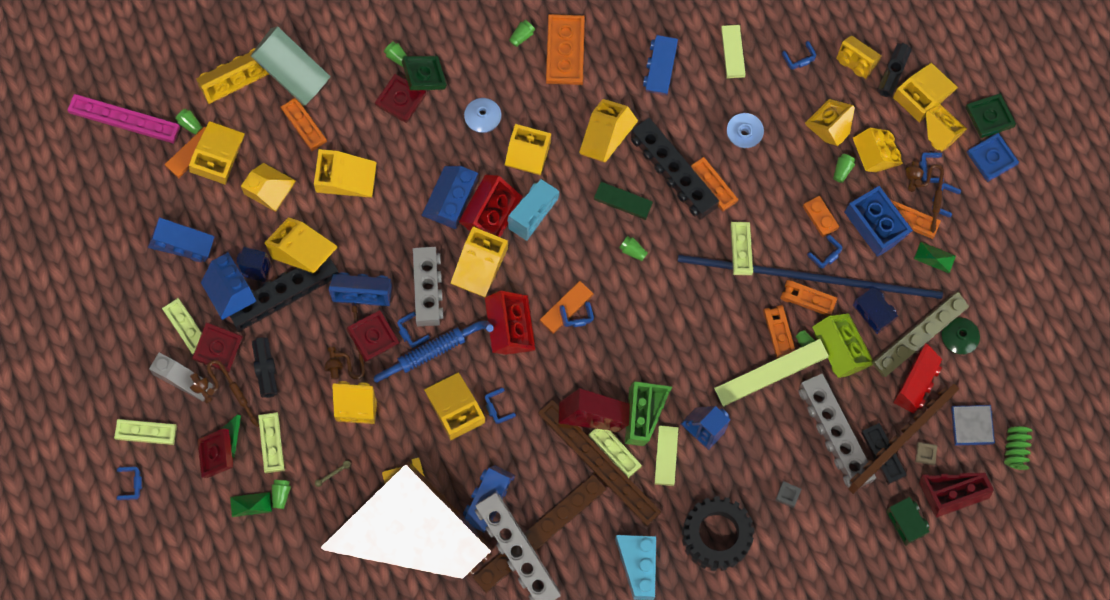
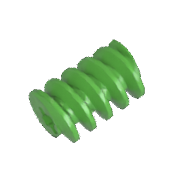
(1016, 447)

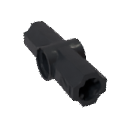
(898, 62)
(264, 367)

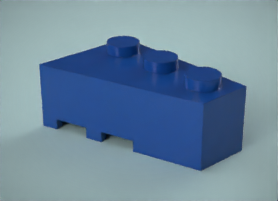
(660, 65)
(181, 240)
(707, 424)
(492, 480)

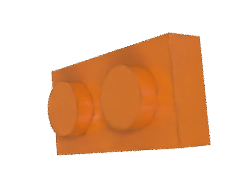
(820, 216)

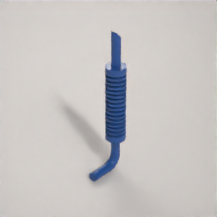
(432, 349)

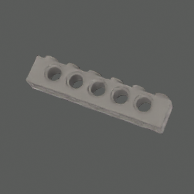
(819, 386)
(528, 555)

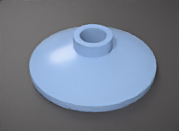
(486, 122)
(748, 123)

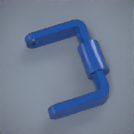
(803, 62)
(923, 165)
(952, 189)
(831, 258)
(577, 322)
(405, 335)
(491, 410)
(137, 483)

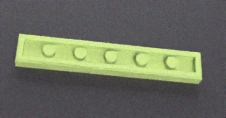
(771, 372)

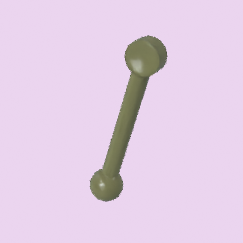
(346, 465)

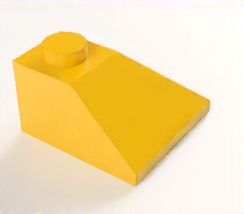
(832, 121)
(942, 128)
(267, 186)

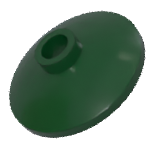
(957, 343)

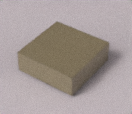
(926, 453)

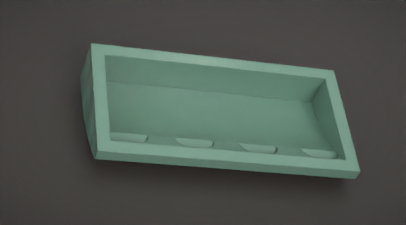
(290, 65)

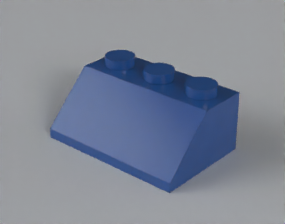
(451, 195)
(877, 221)
(226, 286)
(361, 289)

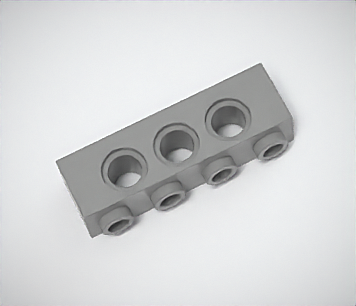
(427, 257)

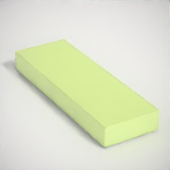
(733, 51)
(741, 248)
(183, 323)
(145, 431)
(271, 442)
(615, 451)
(666, 455)

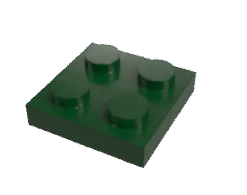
(424, 73)
(990, 115)

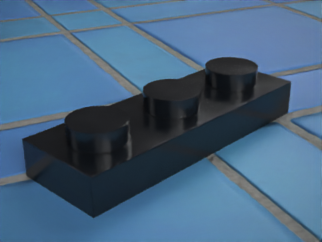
(876, 440)

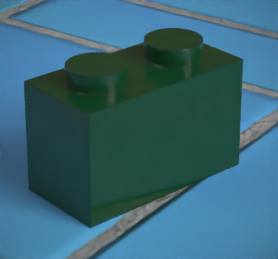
(908, 521)

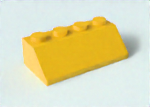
(230, 77)

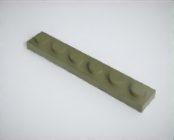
(920, 334)

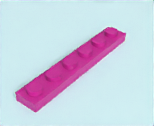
(124, 118)

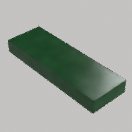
(623, 200)

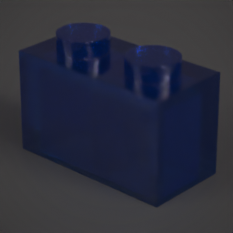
(253, 264)
(875, 310)

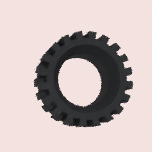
(707, 556)

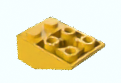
(924, 91)
(606, 130)
(216, 152)
(344, 174)
(299, 246)
(479, 262)
(354, 403)
(455, 406)

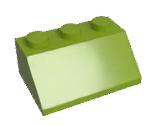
(843, 345)

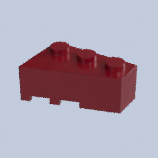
(594, 411)
(953, 492)

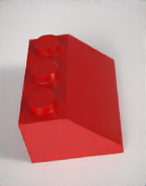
(491, 206)
(511, 323)
(919, 380)

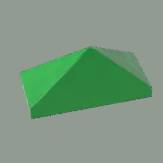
(934, 257)
(233, 426)
(250, 504)

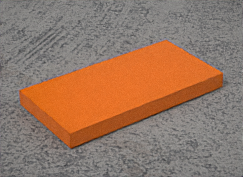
(565, 49)

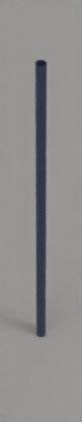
(815, 277)

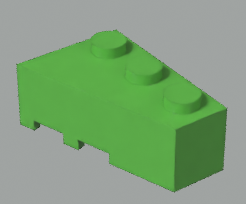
(645, 408)

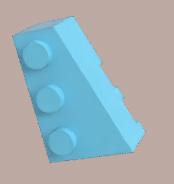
(532, 209)
(639, 562)

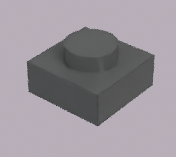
(788, 494)

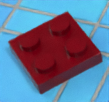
(399, 99)
(372, 335)
(218, 345)
(215, 453)

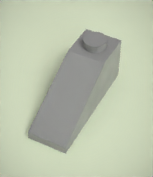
(175, 374)

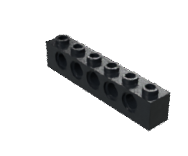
(649, 131)
(280, 300)

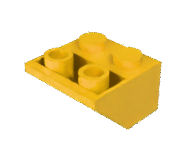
(858, 57)
(528, 149)
(877, 150)

